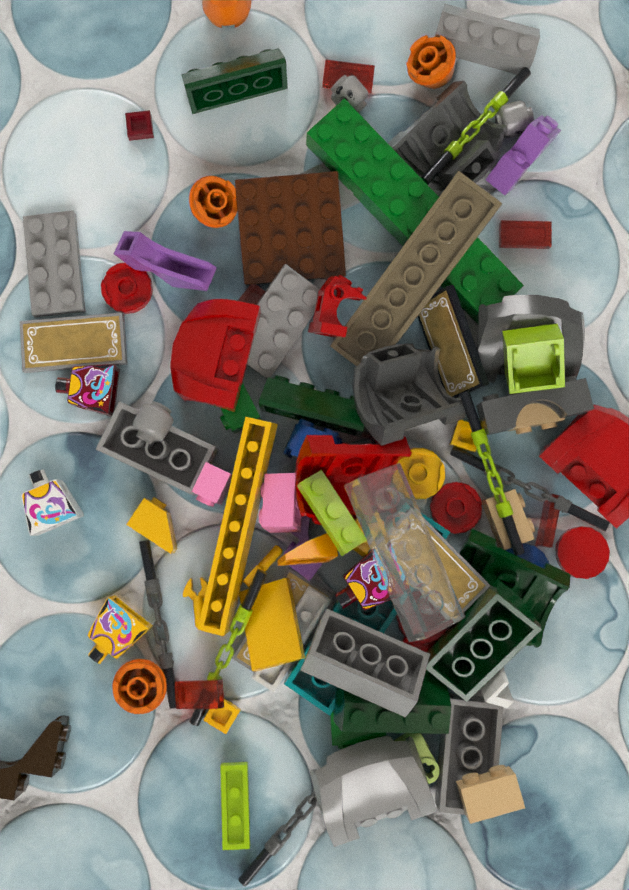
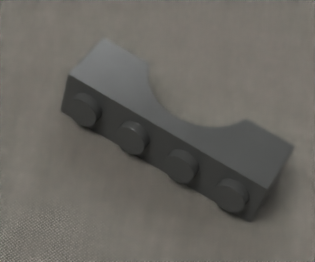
(501, 413)

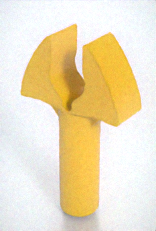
(264, 564)
(198, 600)

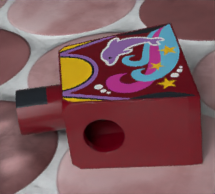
(91, 388)
(363, 585)

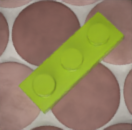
(331, 512)
(235, 806)

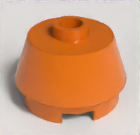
(226, 11)
(431, 61)
(213, 201)
(139, 686)

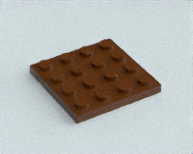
(292, 224)

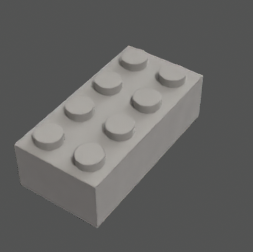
(173, 460)
(366, 663)
(468, 748)

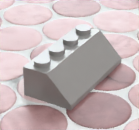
(488, 39)

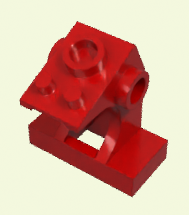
(329, 296)

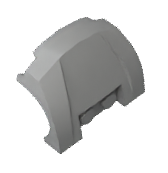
(370, 784)

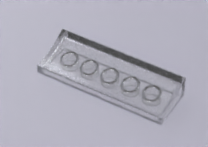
(404, 552)

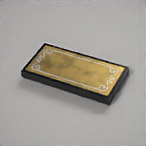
(448, 329)

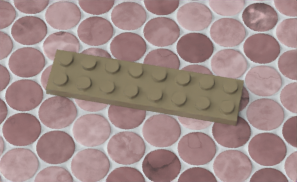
(418, 268)

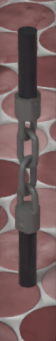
(560, 503)
(152, 587)
(274, 844)

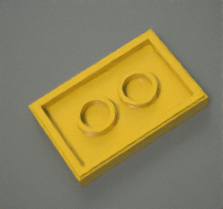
(273, 627)

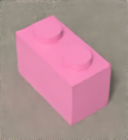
(212, 485)
(280, 504)

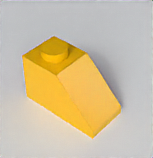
(154, 523)

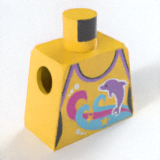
(116, 630)

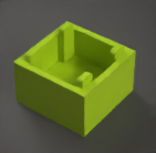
(534, 358)

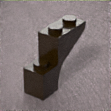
(42, 759)

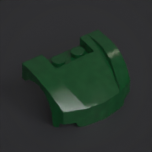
(533, 584)

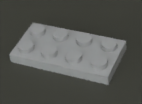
(53, 264)
(283, 316)

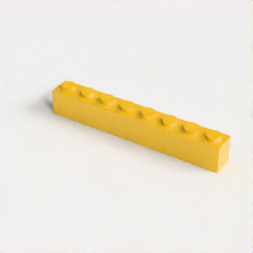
(237, 526)

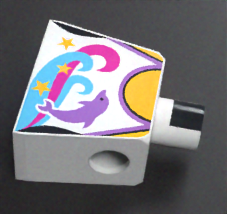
(48, 504)

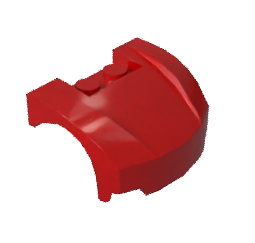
(214, 351)
(596, 460)
(342, 465)

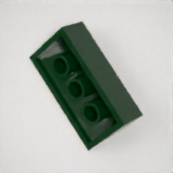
(236, 80)
(306, 403)
(482, 641)
(428, 715)

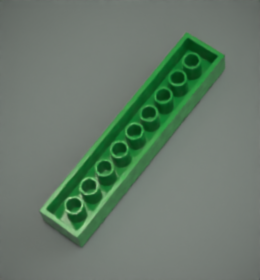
(401, 200)

